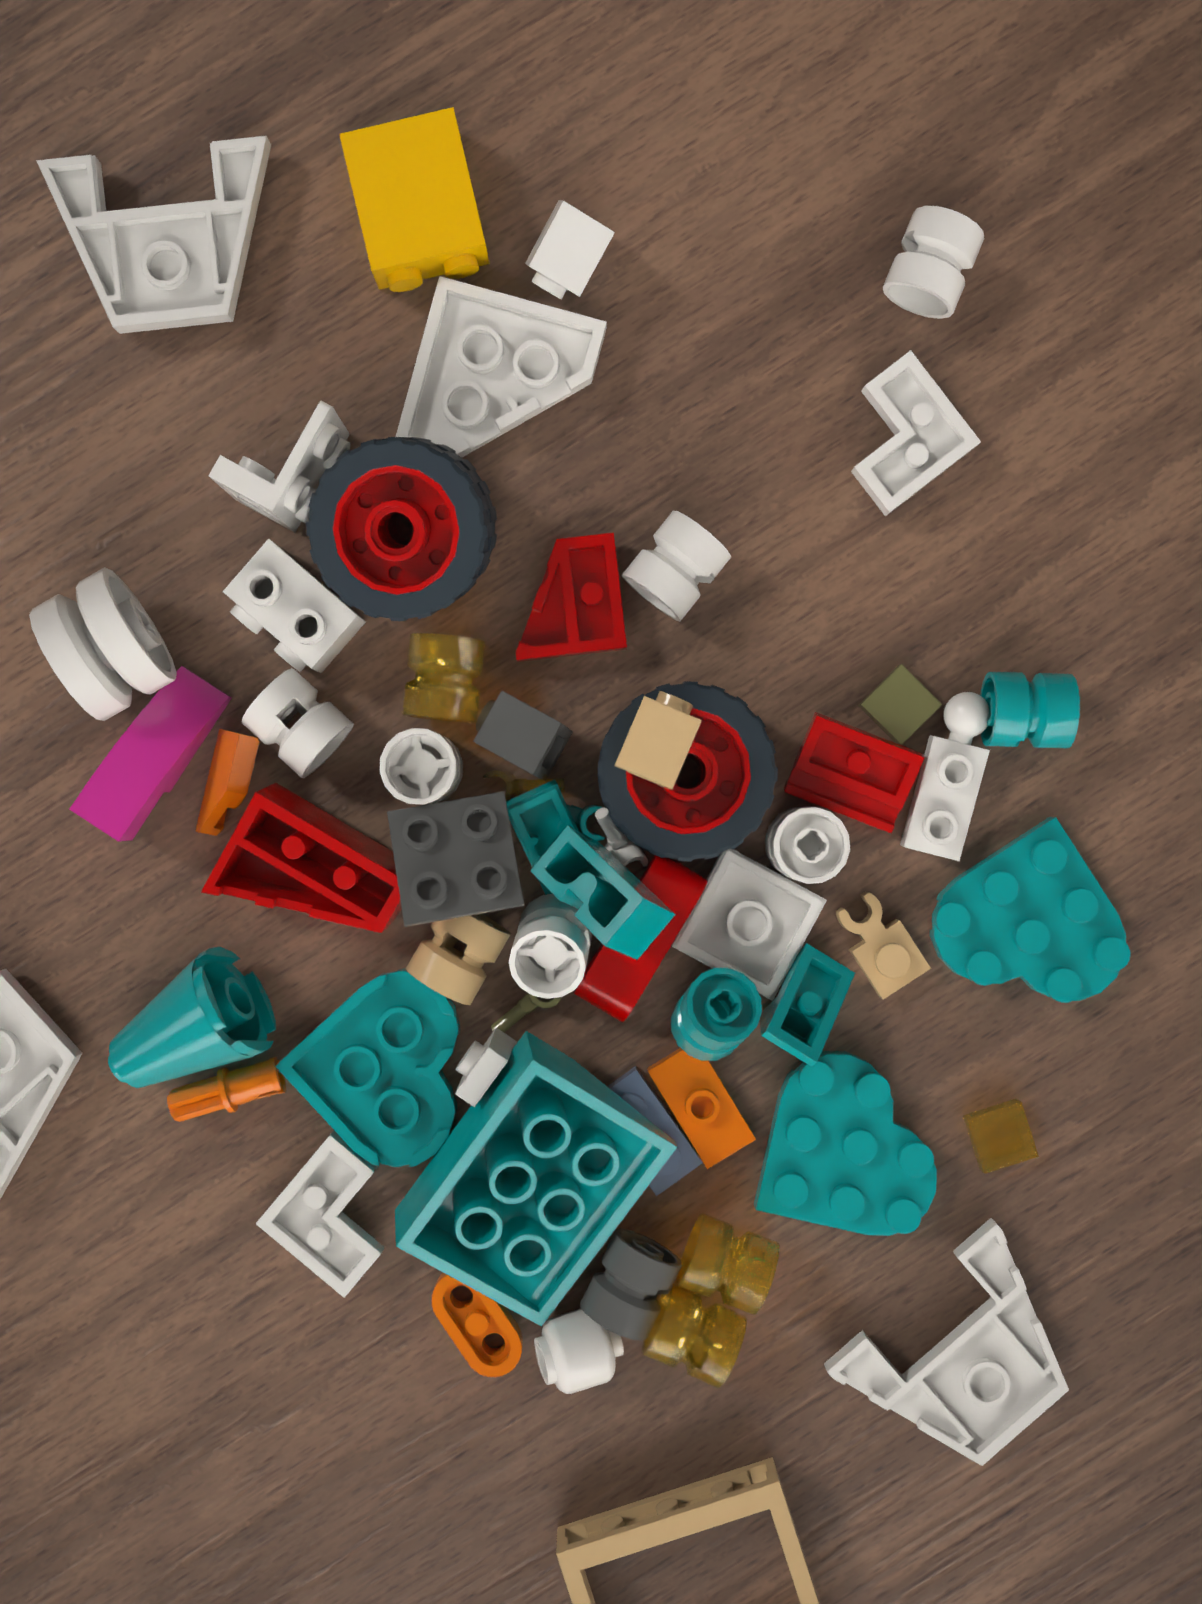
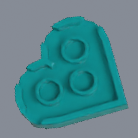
(1032, 917)
(380, 1072)
(841, 1155)

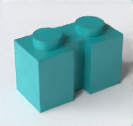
(608, 896)

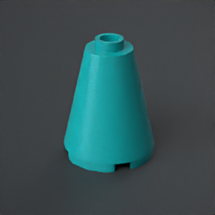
(195, 1023)

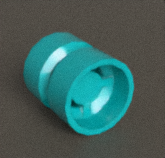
(1036, 710)
(716, 1014)

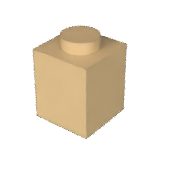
(659, 739)

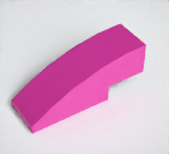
(150, 755)

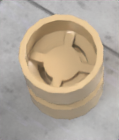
(448, 969)

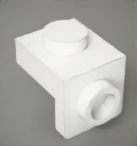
(482, 1065)

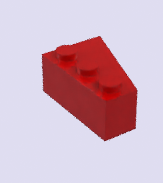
(308, 863)

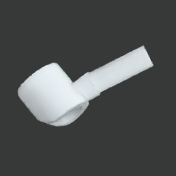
(618, 843)

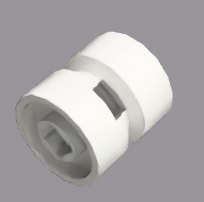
(936, 250)
(677, 565)
(311, 737)
(421, 766)
(807, 844)
(549, 949)

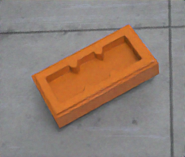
(701, 1106)

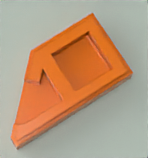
(227, 779)

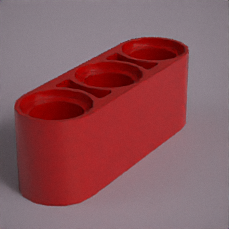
(616, 980)

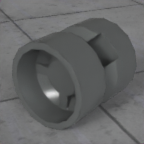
(627, 1291)

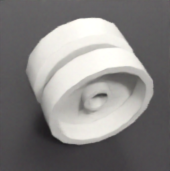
(102, 645)

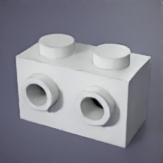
(293, 607)

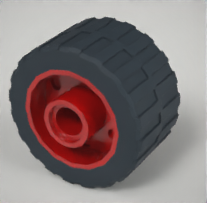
(357, 534)
(731, 788)

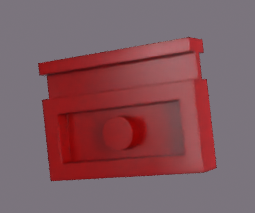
(853, 772)

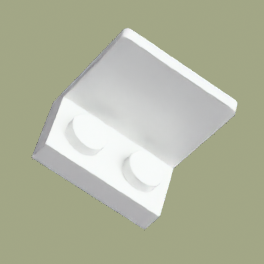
(288, 496)

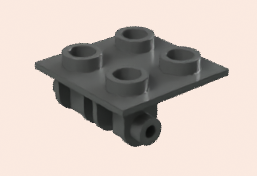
(454, 859)

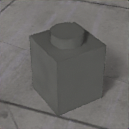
(521, 735)

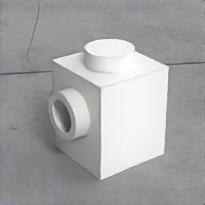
(568, 250)

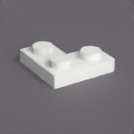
(926, 432)
(311, 1221)

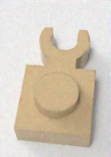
(886, 952)

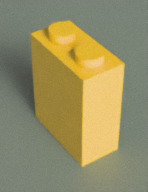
(415, 200)

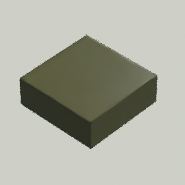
(900, 704)

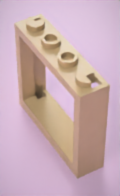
(679, 1515)

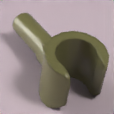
(525, 1006)

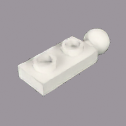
(949, 781)

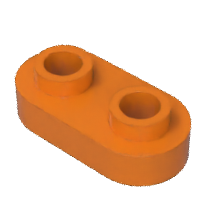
(471, 1322)

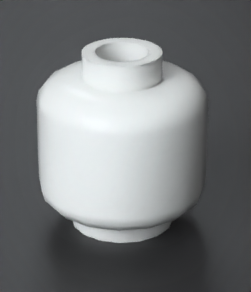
(576, 1352)

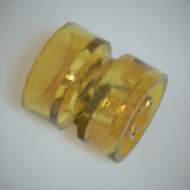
(443, 677)
(728, 1264)
(696, 1335)

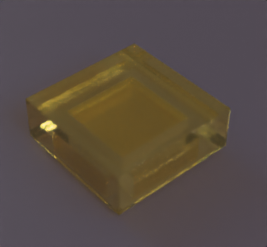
(1000, 1136)

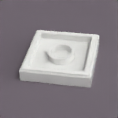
(749, 921)

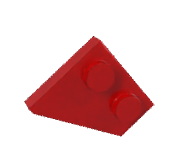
(577, 602)

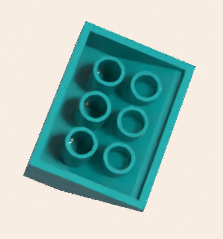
(531, 1182)

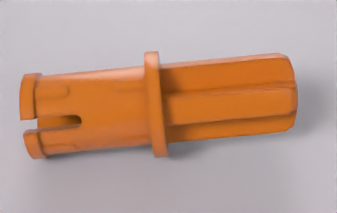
(226, 1090)

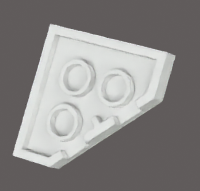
(494, 365)

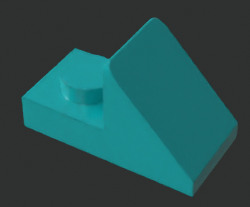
(807, 1005)

